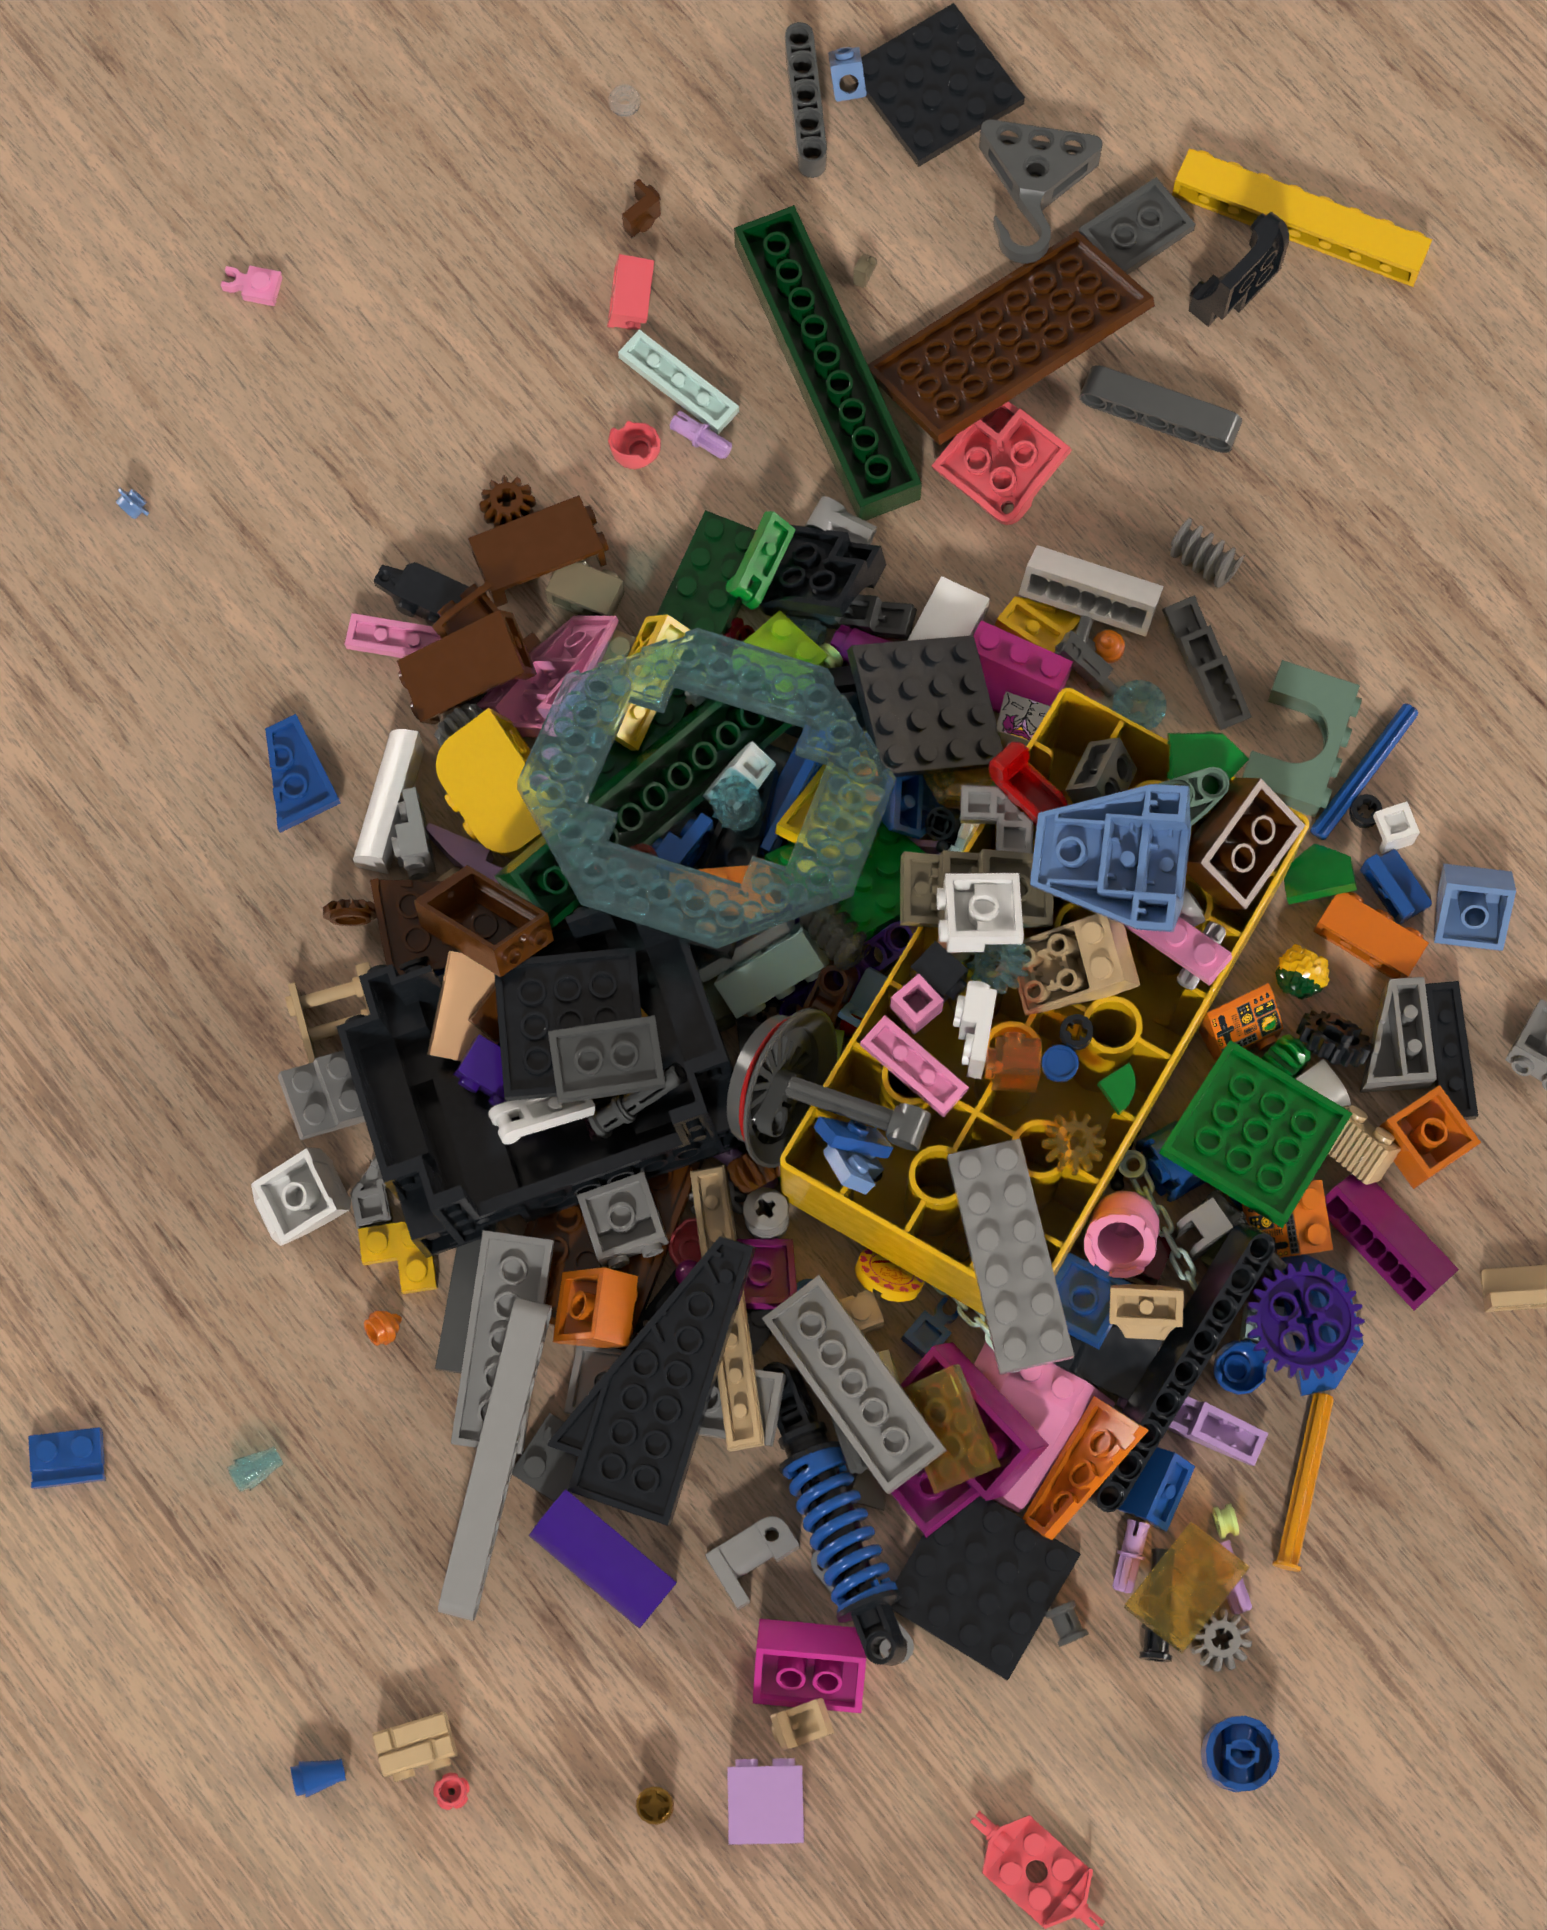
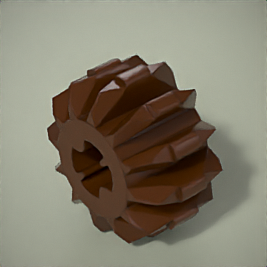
(495, 499)
(749, 1175)

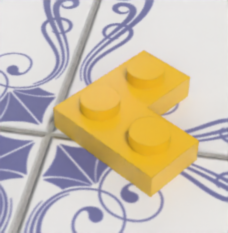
(394, 1243)

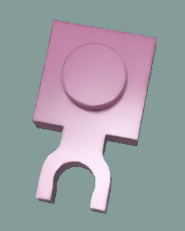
(257, 285)

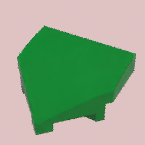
(1203, 750)
(1319, 874)

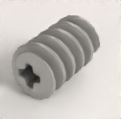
(1205, 554)
(772, 1203)

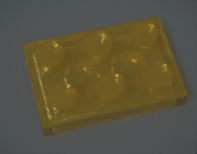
(954, 1418)
(1186, 1587)

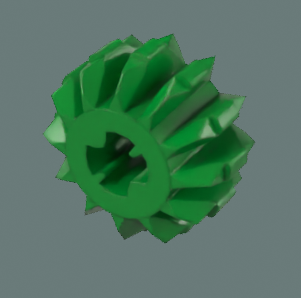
(1288, 1055)

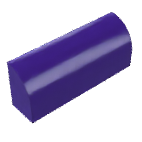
(602, 1558)

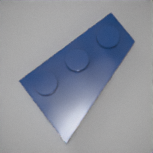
(298, 776)

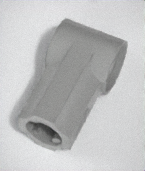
(833, 516)

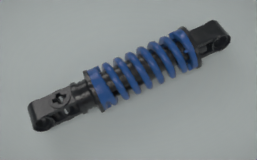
(836, 1522)

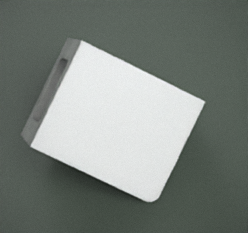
(1396, 827)

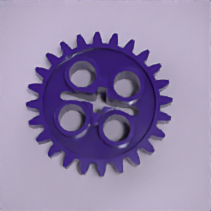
(1336, 1313)

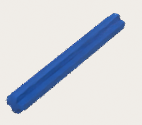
(1364, 771)

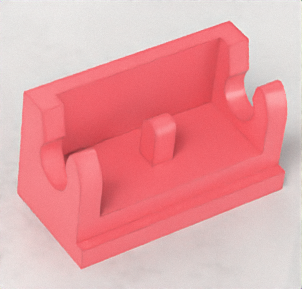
(630, 292)

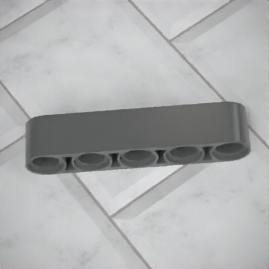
(805, 86)
(1160, 409)

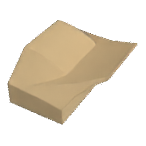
(1146, 1310)

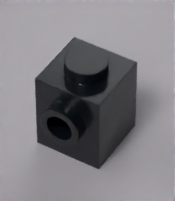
(941, 971)

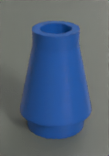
(315, 1776)

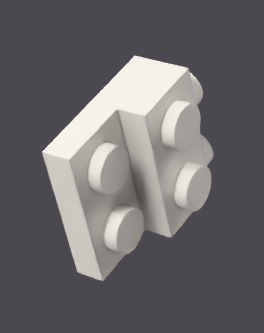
(980, 911)
(974, 1018)

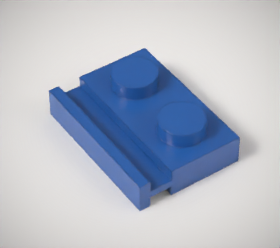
(66, 1458)

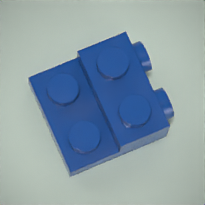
(691, 847)

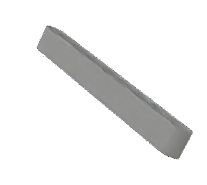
(495, 1459)

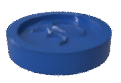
(1060, 1063)

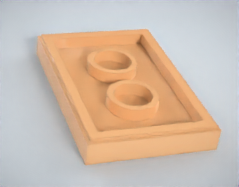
(462, 992)

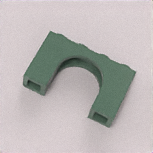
(1329, 704)

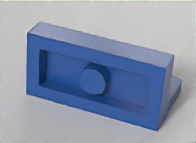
(1395, 886)
(1159, 1489)

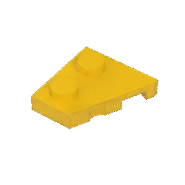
(1037, 622)

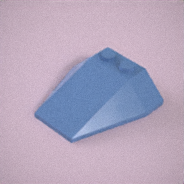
(1118, 855)

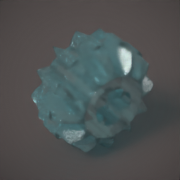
(1008, 970)

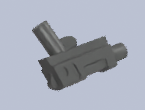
(1086, 661)

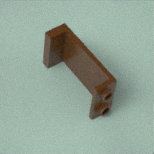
(537, 545)
(465, 665)

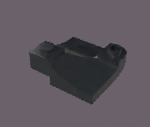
(1248, 277)
(822, 573)
(1116, 1364)

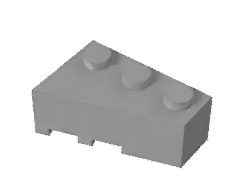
(1401, 1040)

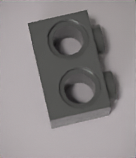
(1101, 771)

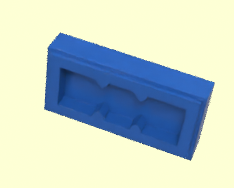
(853, 1137)

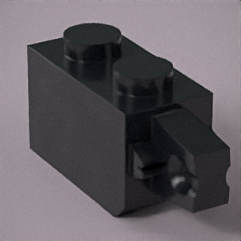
(418, 590)

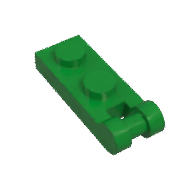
(761, 560)

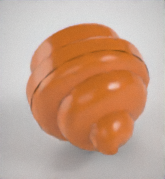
(1109, 645)
(382, 1327)

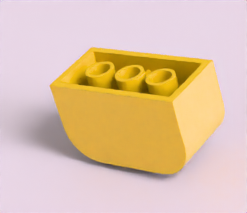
(481, 776)

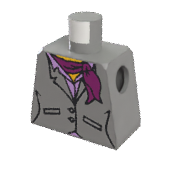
(1019, 719)

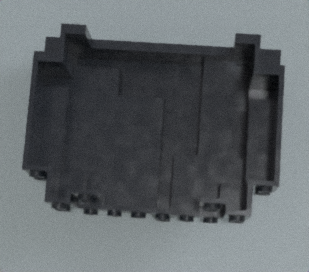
(445, 1151)

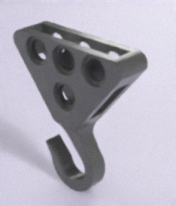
(1054, 166)

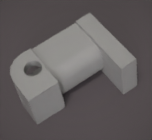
(1209, 1221)
(748, 1552)

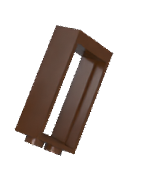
(470, 886)

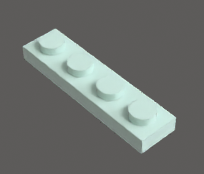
(678, 381)

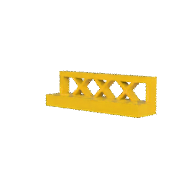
(639, 718)

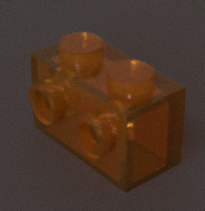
(1014, 1063)

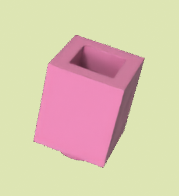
(916, 1004)

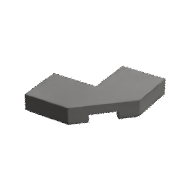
(992, 806)
(371, 1199)

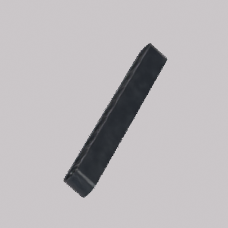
(1188, 1352)

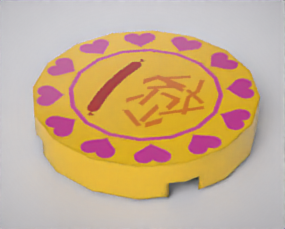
(886, 1277)

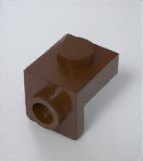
(644, 212)

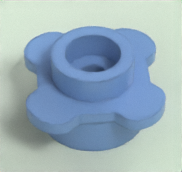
(132, 503)

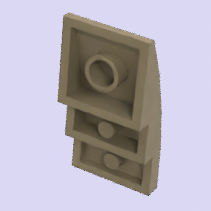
(926, 872)

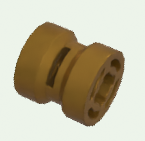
(651, 1802)

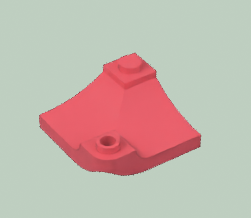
(1002, 461)

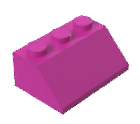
(1019, 667)
(809, 1663)

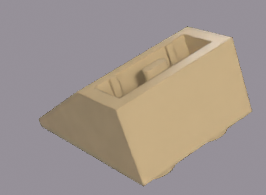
(1077, 965)

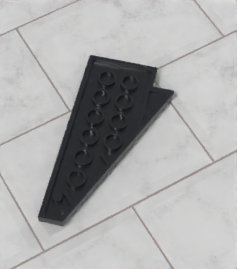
(649, 1407)

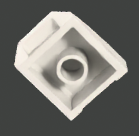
(300, 1196)

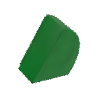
(1119, 1088)

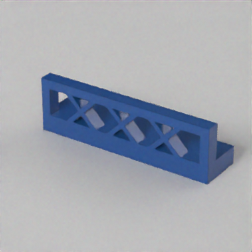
(790, 784)

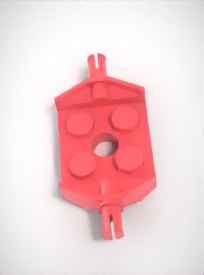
(1067, 1879)

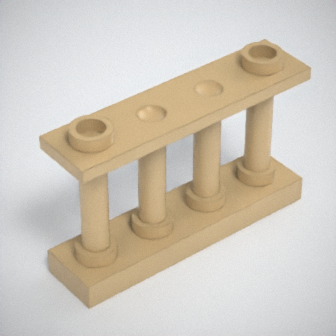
(297, 1004)

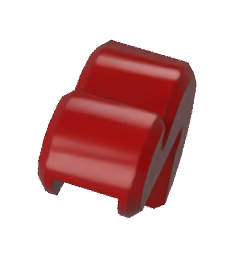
(1023, 782)

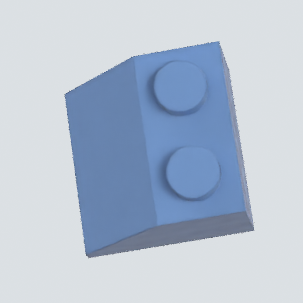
(1474, 906)

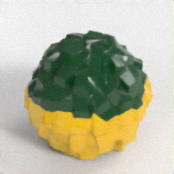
(1302, 972)

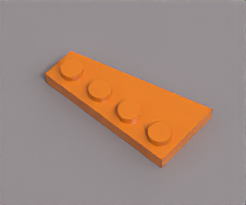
(1086, 1461)

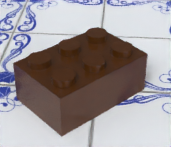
(1241, 842)

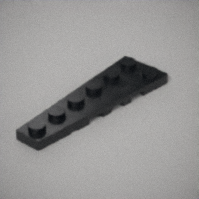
(736, 849)

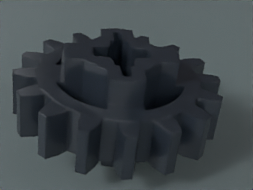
(1334, 1038)

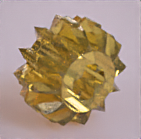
(1067, 1131)

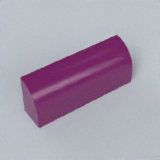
(1388, 1240)

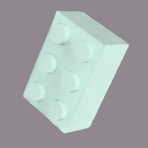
(771, 972)

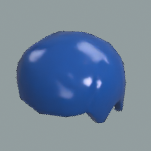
(1239, 1367)

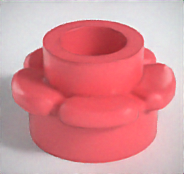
(441, 1789)

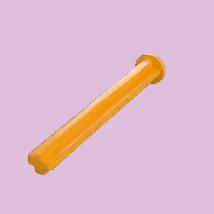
(1304, 1483)

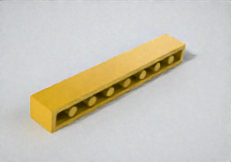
(1310, 218)

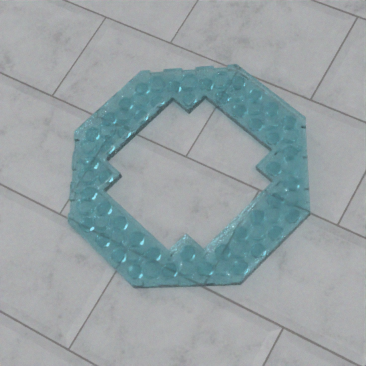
(671, 895)

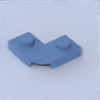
(853, 1168)

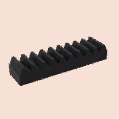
(1451, 1046)

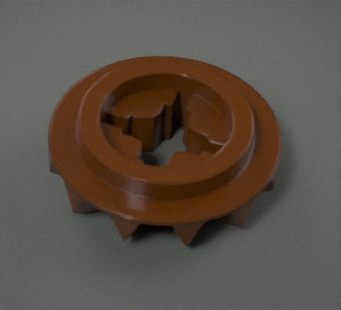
(349, 912)

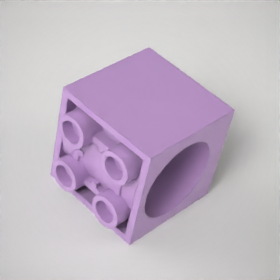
(765, 1802)

